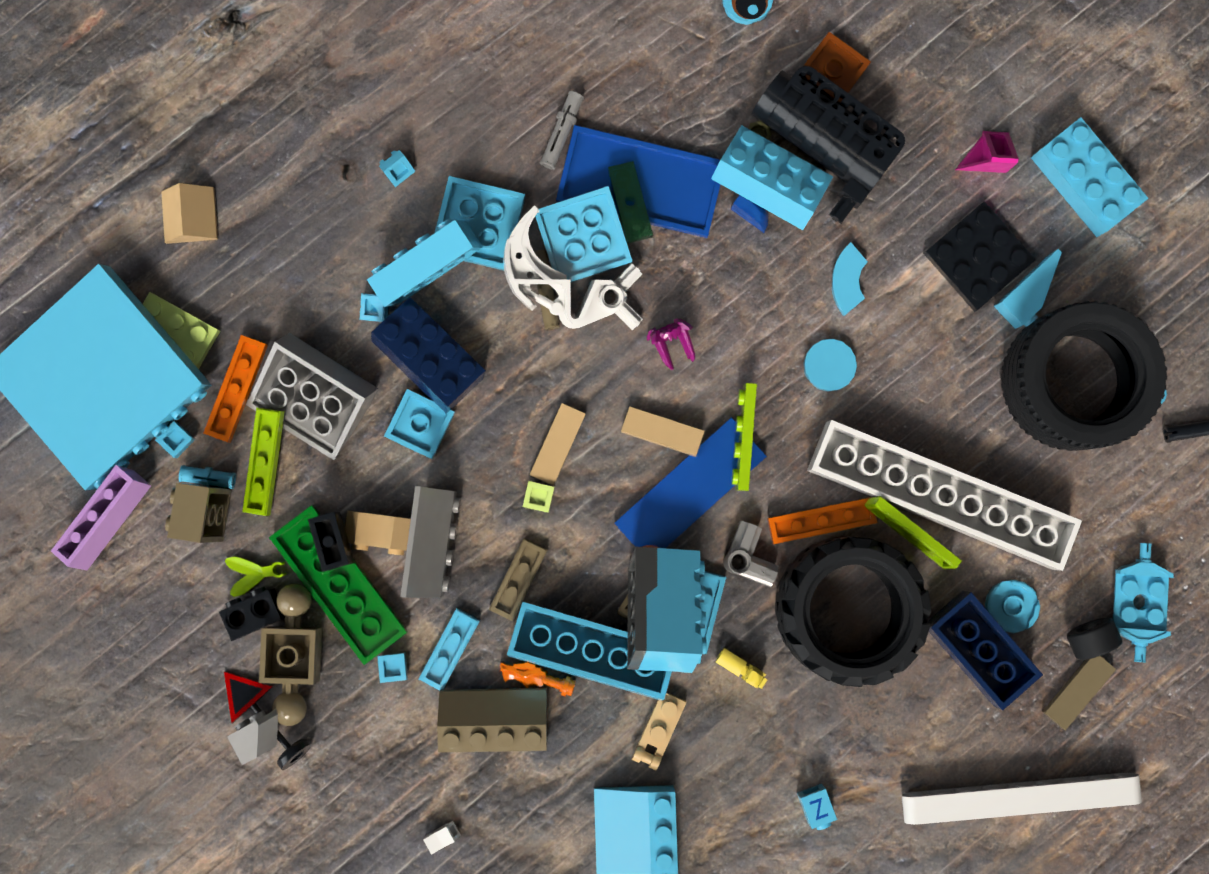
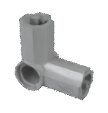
(744, 546)

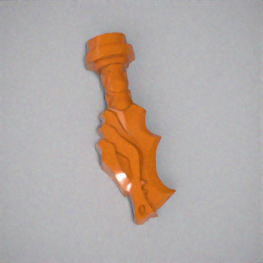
(530, 675)

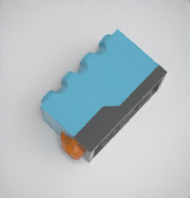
(665, 610)

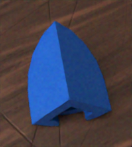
(751, 212)

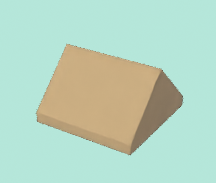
(189, 213)

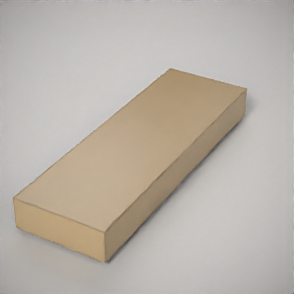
(663, 431)
(557, 444)

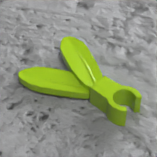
(254, 574)

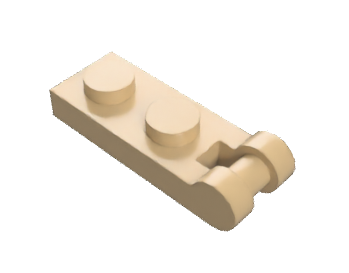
(659, 730)

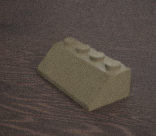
(492, 720)

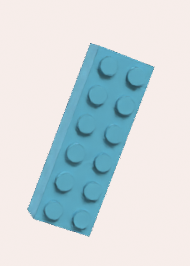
(581, 650)

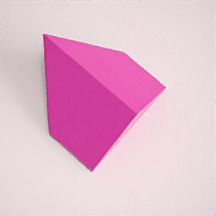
(991, 154)

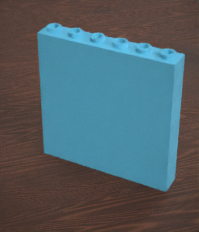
(98, 377)

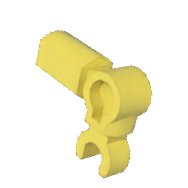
(738, 666)

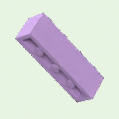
(101, 518)

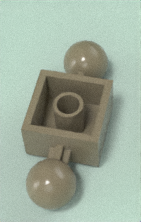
(291, 654)

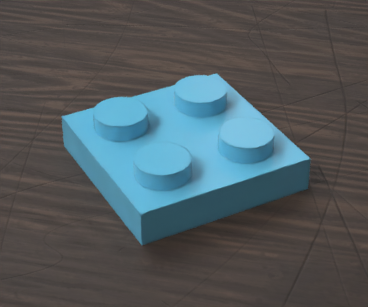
(419, 424)

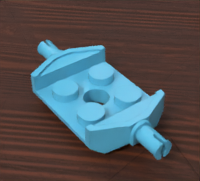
(1150, 621)

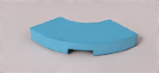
(846, 279)

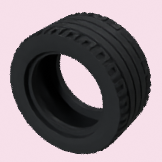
(1137, 364)

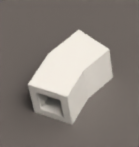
(441, 837)

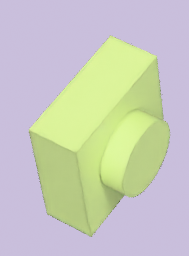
(538, 496)

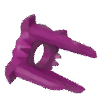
(678, 328)

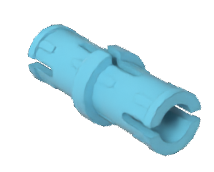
(207, 477)

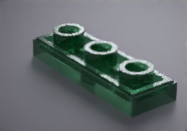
(627, 188)

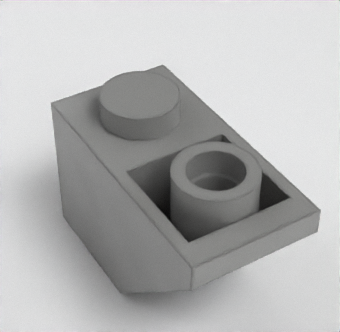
(255, 736)

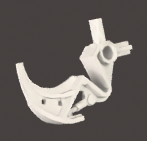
(593, 304)

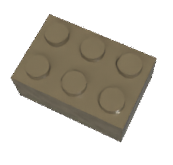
(198, 513)

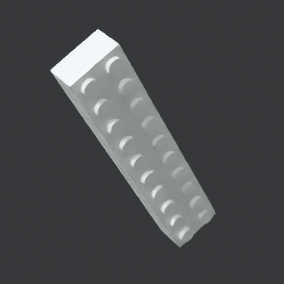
(944, 495)

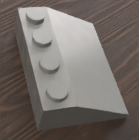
(318, 395)
(429, 543)

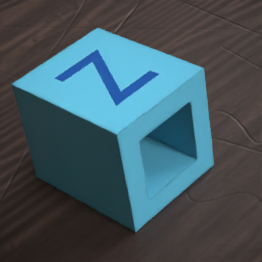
(817, 807)

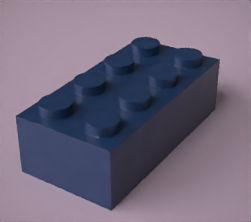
(427, 355)
(983, 650)

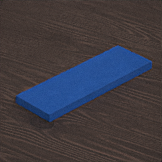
(686, 491)

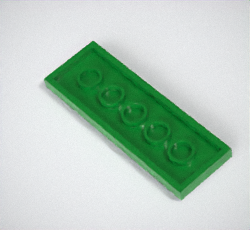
(342, 593)

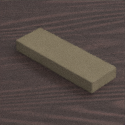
(518, 579)
(1078, 691)

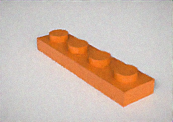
(235, 389)
(820, 521)

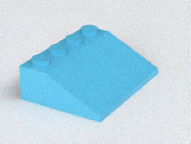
(636, 830)

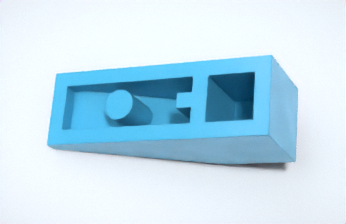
(1028, 296)

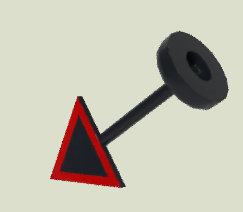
(243, 695)

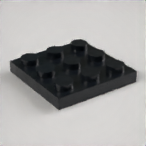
(979, 256)

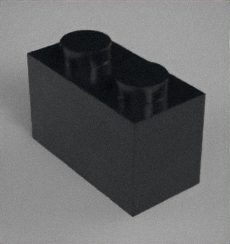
(331, 541)

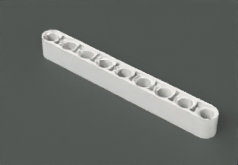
(1021, 798)

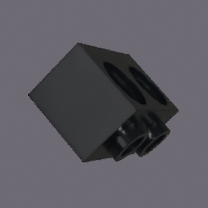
(253, 616)

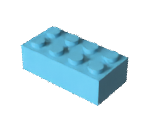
(772, 177)
(1089, 177)
(425, 262)

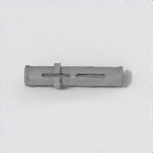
(566, 119)

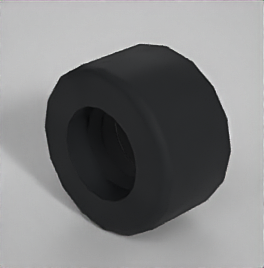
(1094, 638)

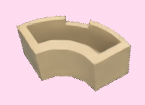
(377, 531)

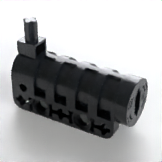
(831, 132)

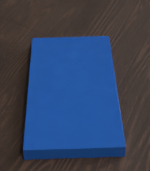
(672, 181)

